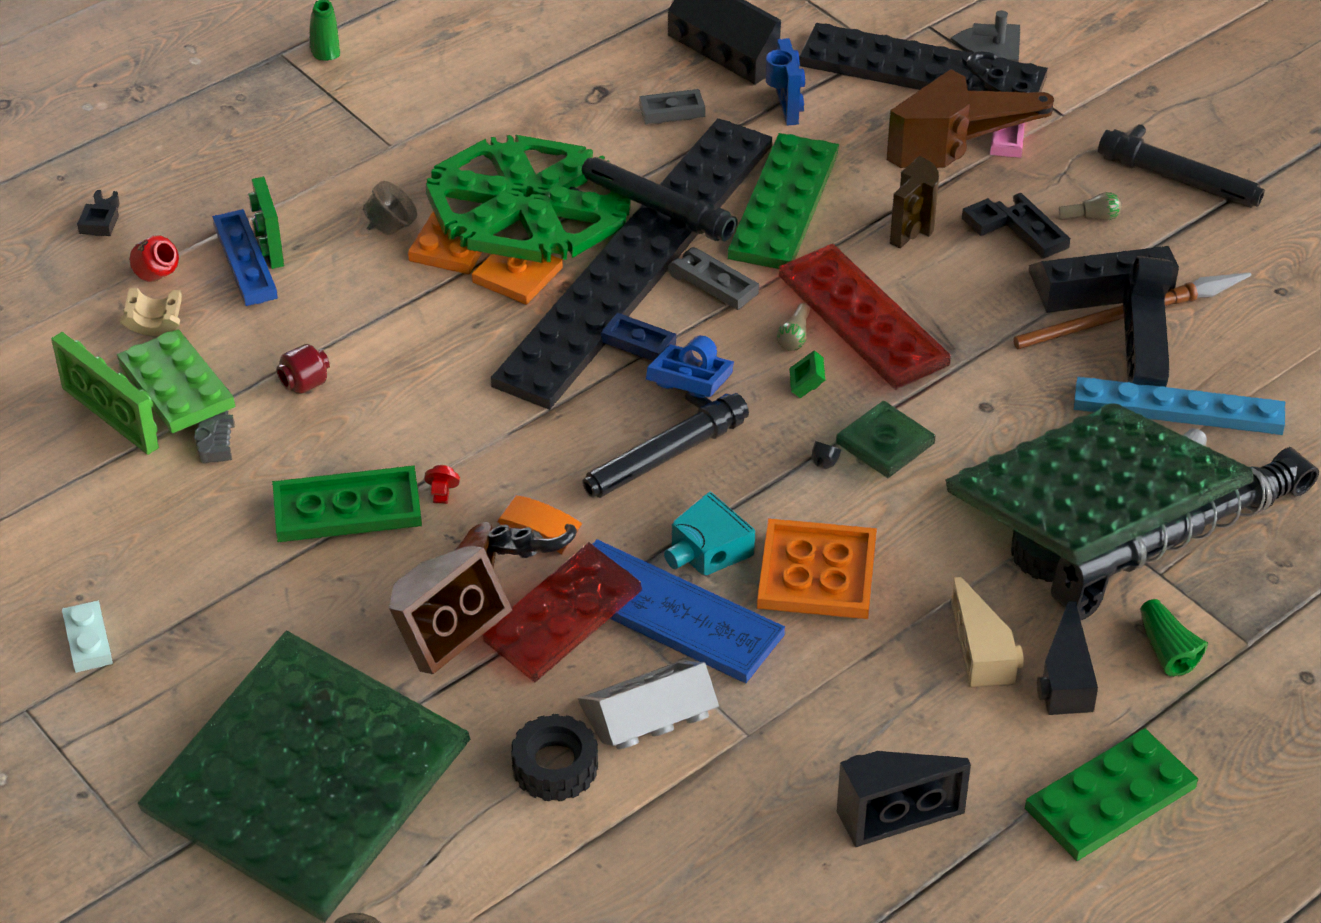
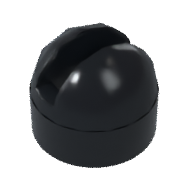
(825, 453)

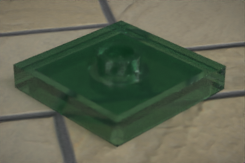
(885, 439)

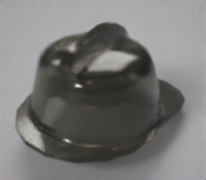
(389, 208)

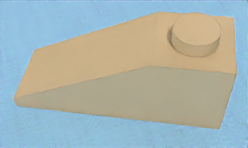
(984, 639)

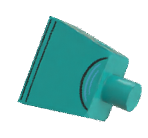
(710, 537)

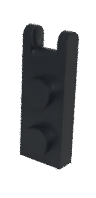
(1034, 227)

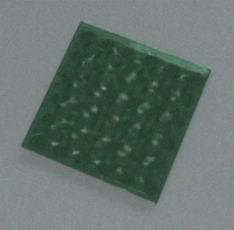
(1098, 482)
(305, 774)

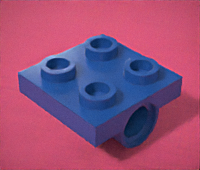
(787, 78)
(682, 370)

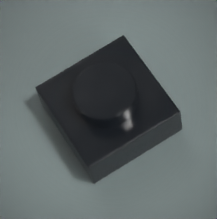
(984, 217)

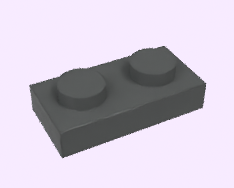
(672, 106)

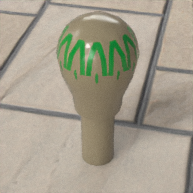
(1103, 207)
(793, 332)

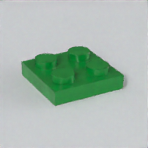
(266, 222)

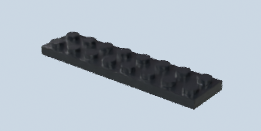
(899, 60)

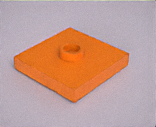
(516, 277)

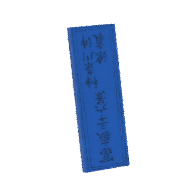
(695, 619)

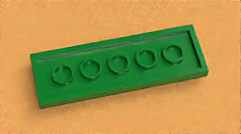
(783, 201)

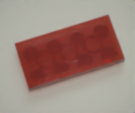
(562, 612)

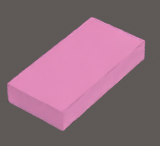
(1008, 141)

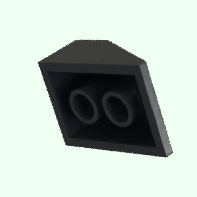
(899, 792)

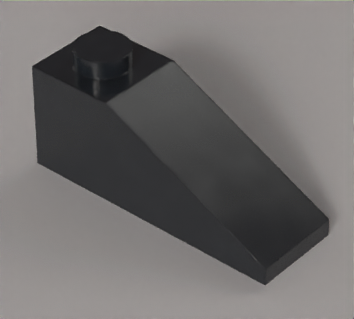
(1068, 672)

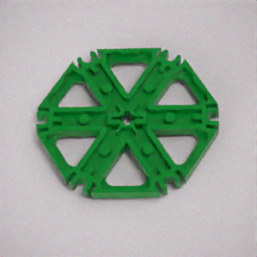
(523, 196)

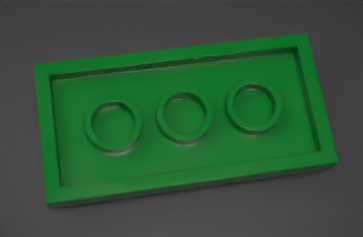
(346, 503)
(1110, 794)

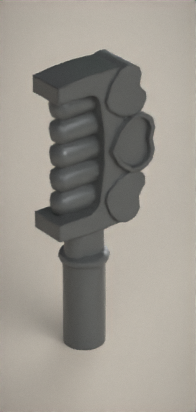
(213, 438)

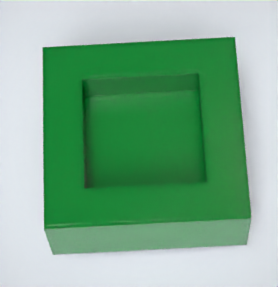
(807, 374)

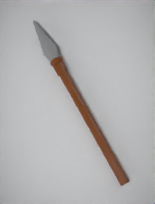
(1189, 291)

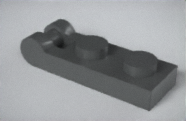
(714, 278)

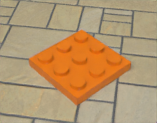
(817, 568)

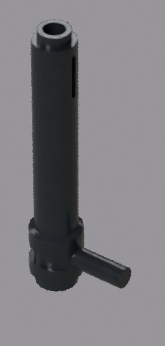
(1134, 152)
(698, 215)
(710, 422)

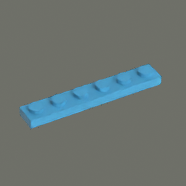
(1183, 405)

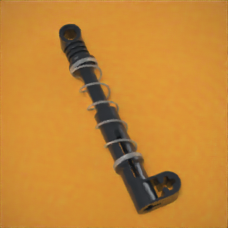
(1284, 474)

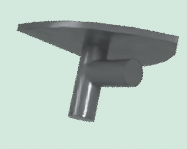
(996, 38)

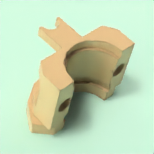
(151, 315)

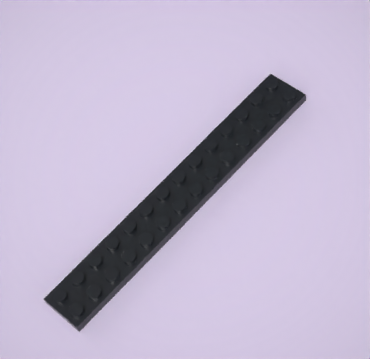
(626, 269)

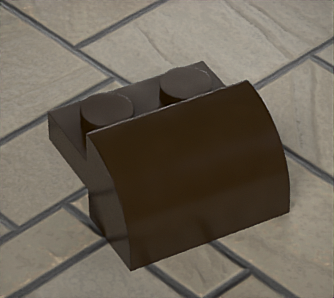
(914, 202)

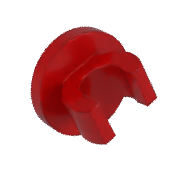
(441, 479)

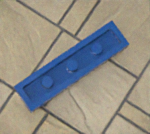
(245, 257)

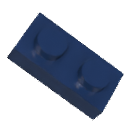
(637, 337)

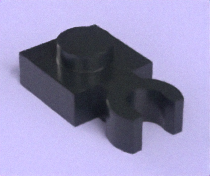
(100, 217)

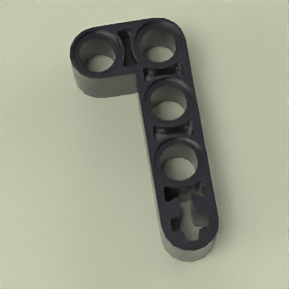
(1146, 321)

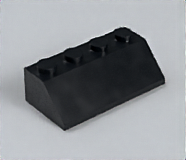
(727, 33)
(1091, 278)

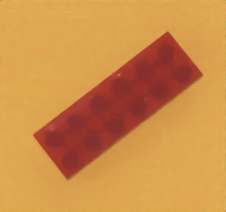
(864, 316)

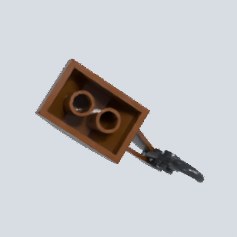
(946, 114)
(457, 595)

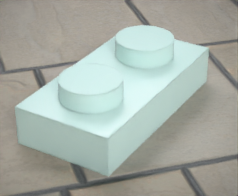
(87, 636)

